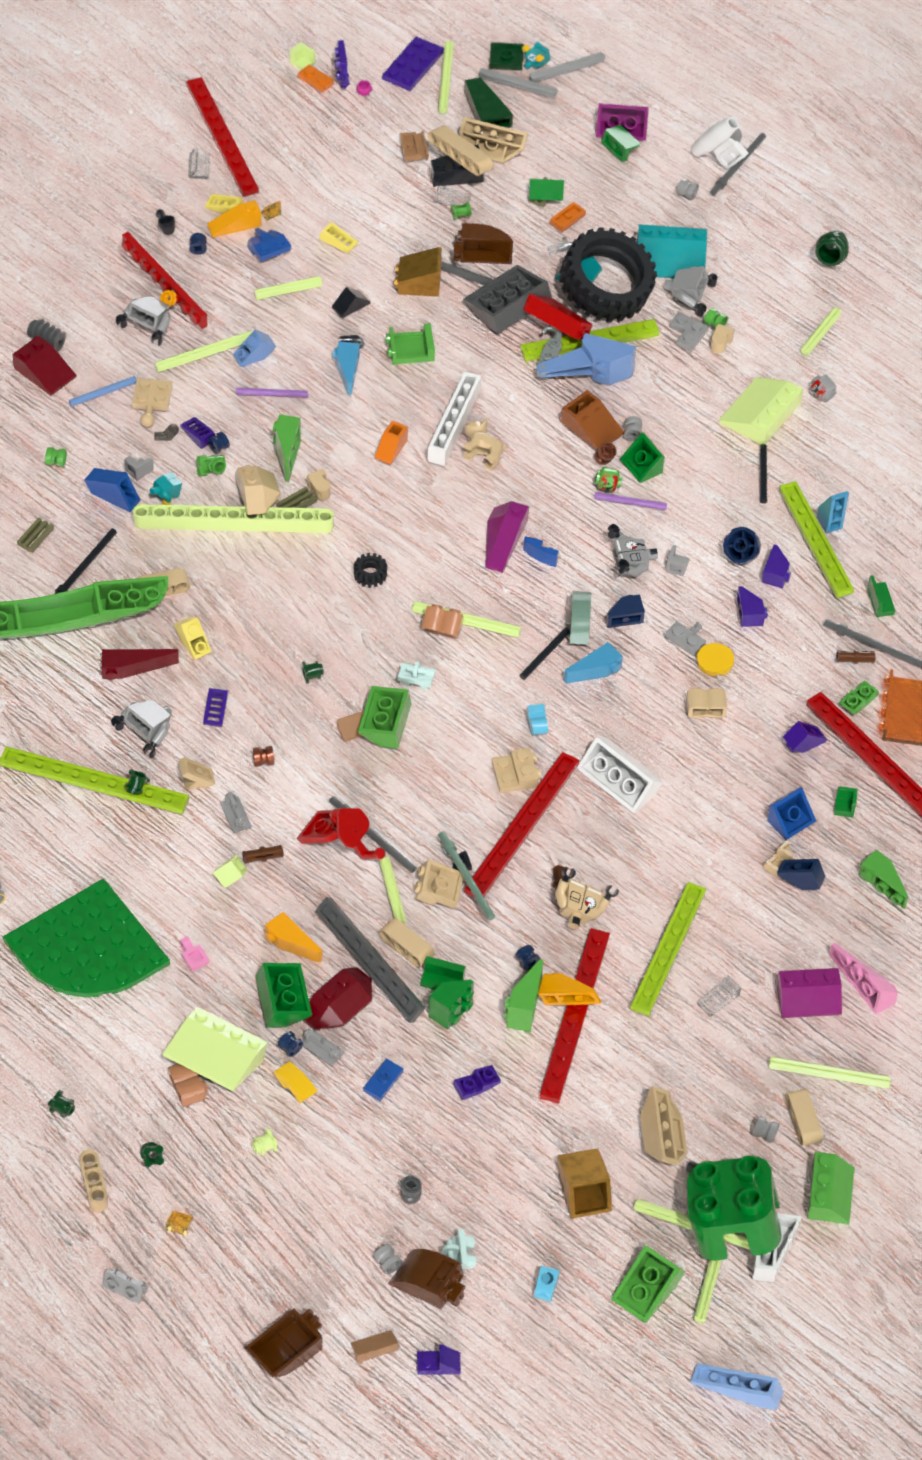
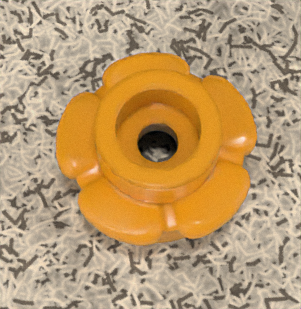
(166, 294)

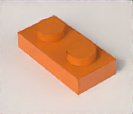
(315, 78)
(567, 217)

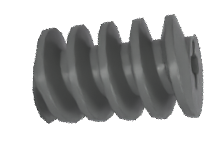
(47, 332)

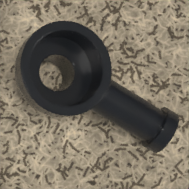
(166, 222)

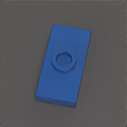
(383, 1079)

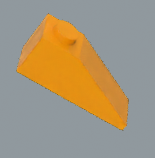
(237, 219)
(291, 938)
(564, 990)

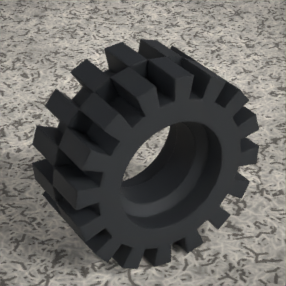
(370, 562)

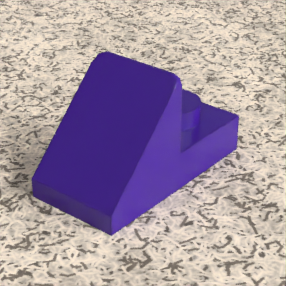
(439, 1362)

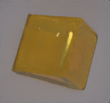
(272, 211)
(179, 1223)

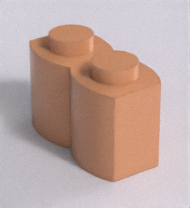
(442, 621)
(187, 1084)

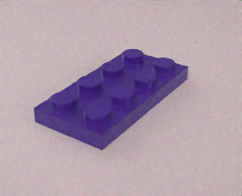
(413, 63)

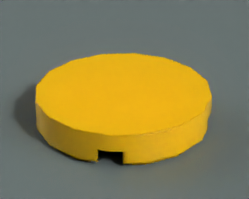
(715, 659)

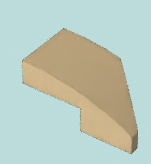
(783, 853)

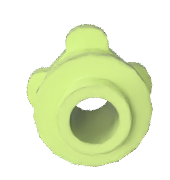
(264, 1143)

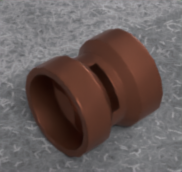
(602, 456)
(263, 756)

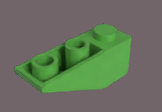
(883, 875)

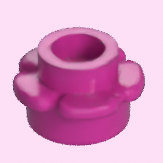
(364, 87)

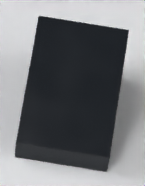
(349, 302)

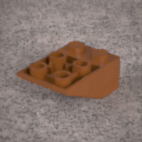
(591, 420)

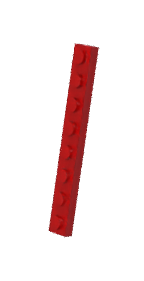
(166, 282)

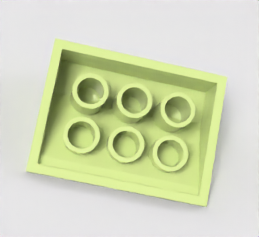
(762, 408)
(216, 1049)

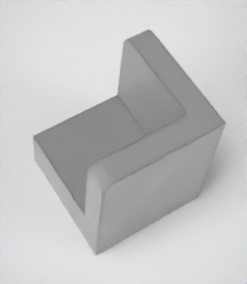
(138, 468)
(676, 564)

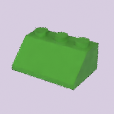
(385, 716)
(830, 1189)

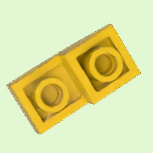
(294, 1079)

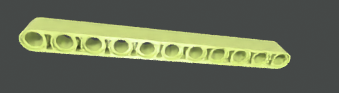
(232, 518)

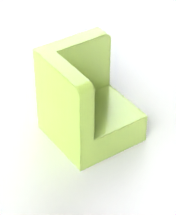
(302, 56)
(230, 871)

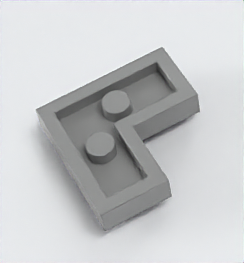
(691, 331)

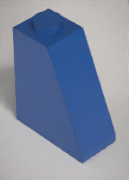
(113, 487)

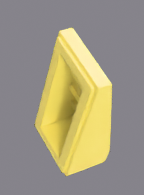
(226, 200)
(330, 239)

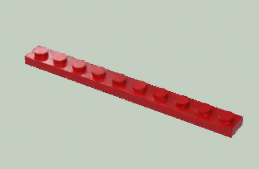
(222, 137)
(867, 750)
(524, 823)
(573, 1019)

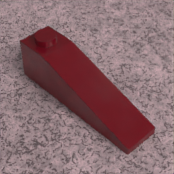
(131, 662)

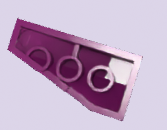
(503, 533)

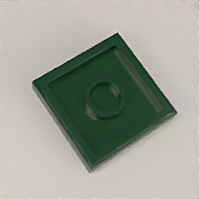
(506, 56)

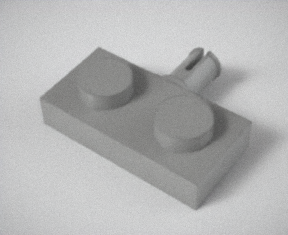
(686, 638)

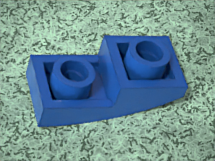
(535, 549)

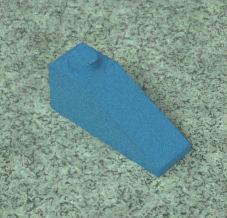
(346, 363)
(832, 512)
(595, 665)

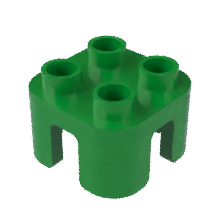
(733, 1199)

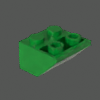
(450, 1002)

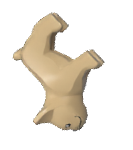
(482, 444)

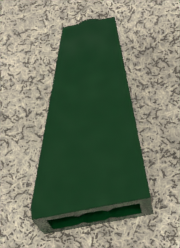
(486, 104)

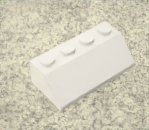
(619, 774)

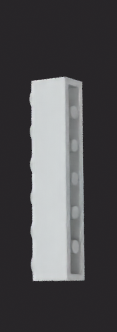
(454, 418)

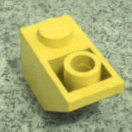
(192, 637)

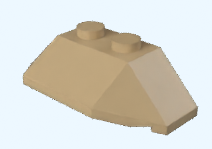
(493, 140)
(257, 488)
(663, 1127)

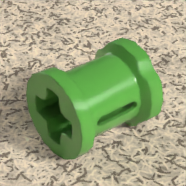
(461, 210)

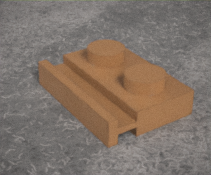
(414, 146)

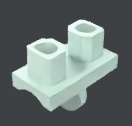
(416, 674)
(457, 1249)

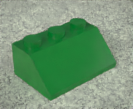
(283, 994)

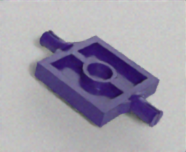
(341, 64)

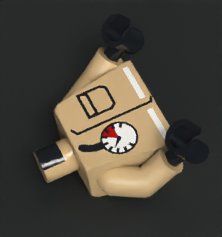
(580, 901)

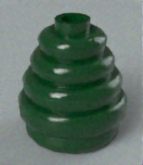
(832, 248)

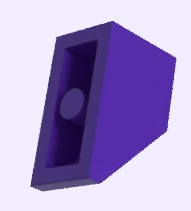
(776, 569)
(750, 608)
(804, 737)

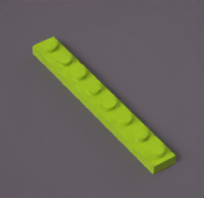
(620, 333)
(816, 539)
(668, 949)

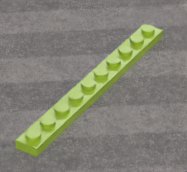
(92, 779)

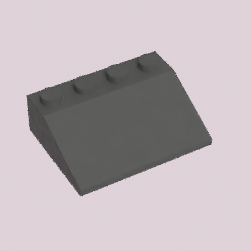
(503, 299)

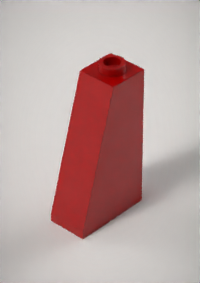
(557, 315)

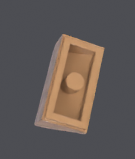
(349, 726)
(375, 1346)

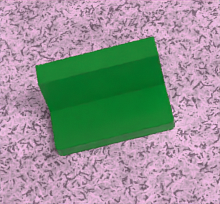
(619, 142)
(546, 189)
(880, 598)
(440, 971)

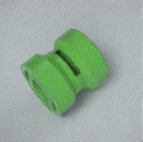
(714, 318)
(55, 456)

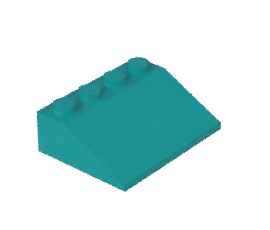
(673, 247)

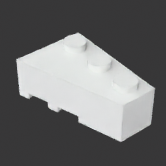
(768, 1265)

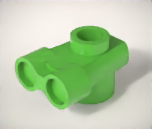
(210, 464)

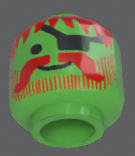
(608, 479)

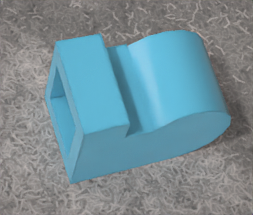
(537, 719)
(546, 1283)

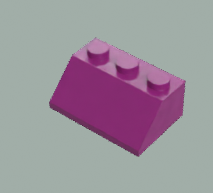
(631, 118)
(809, 992)

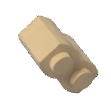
(706, 703)

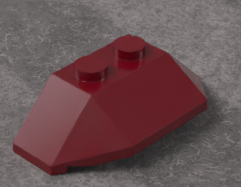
(340, 999)

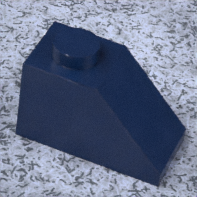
(626, 611)
(802, 873)

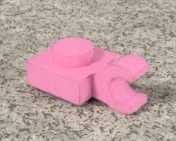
(193, 956)

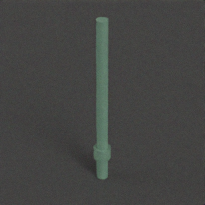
(450, 849)

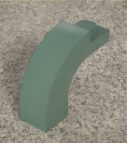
(580, 617)

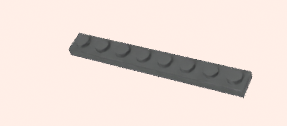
(370, 959)

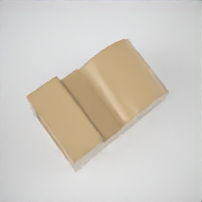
(720, 337)
(319, 485)

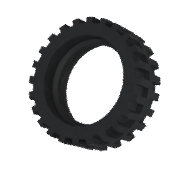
(598, 301)

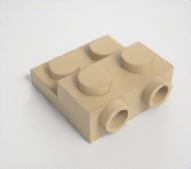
(516, 770)
(438, 884)

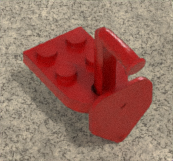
(340, 823)

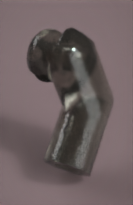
(168, 434)

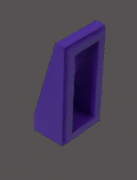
(201, 441)
(218, 694)

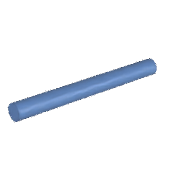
(102, 391)

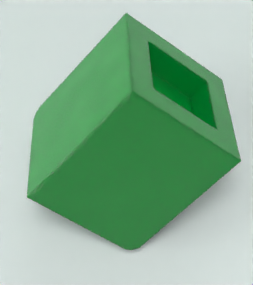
(845, 801)

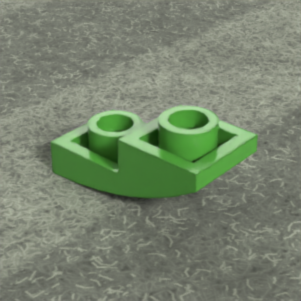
(859, 698)

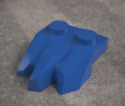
(268, 244)

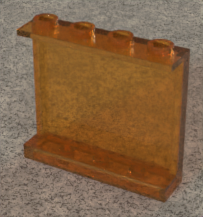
(902, 710)

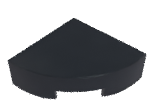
(465, 858)

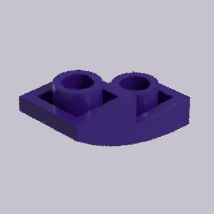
(477, 1083)

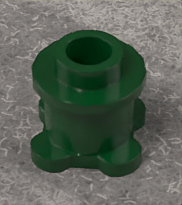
(312, 671)
(136, 782)
(61, 1105)
(155, 1157)

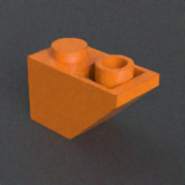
(392, 442)

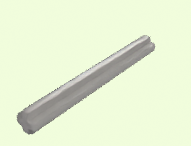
(566, 67)
(518, 82)

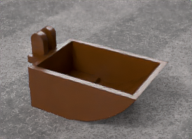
(483, 245)
(430, 1278)
(288, 1343)

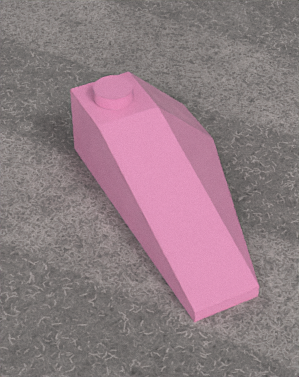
(870, 985)

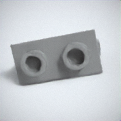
(235, 813)
(322, 1047)
(119, 1283)

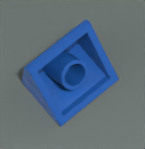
(791, 814)

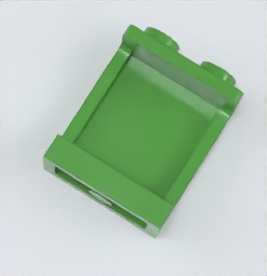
(411, 346)

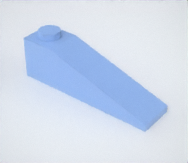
(743, 1386)

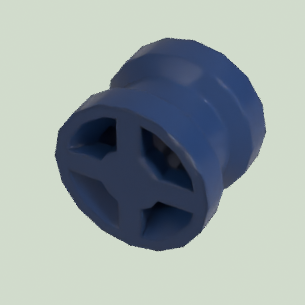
(198, 243)
(218, 442)
(527, 957)
(290, 1043)

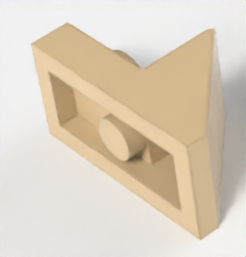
(195, 774)

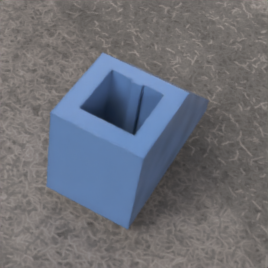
(254, 348)

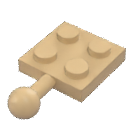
(151, 395)

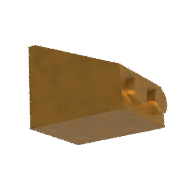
(419, 273)
(585, 1183)

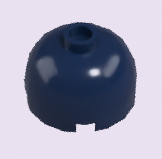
(742, 545)

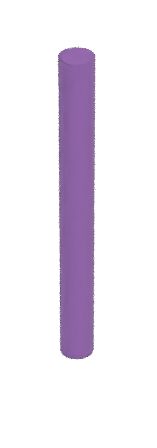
(272, 392)
(629, 500)

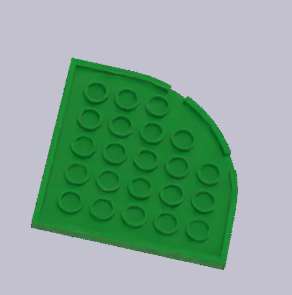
(87, 945)

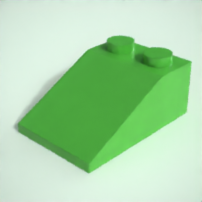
(287, 441)
(523, 1000)
(647, 1284)

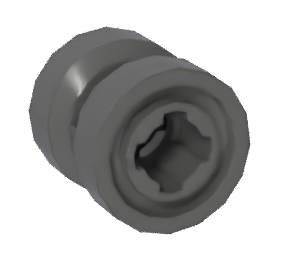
(408, 1193)

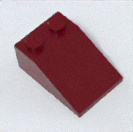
(43, 365)

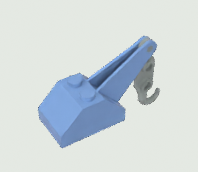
(599, 357)

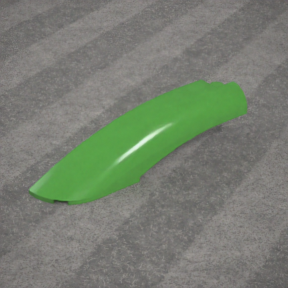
(80, 607)

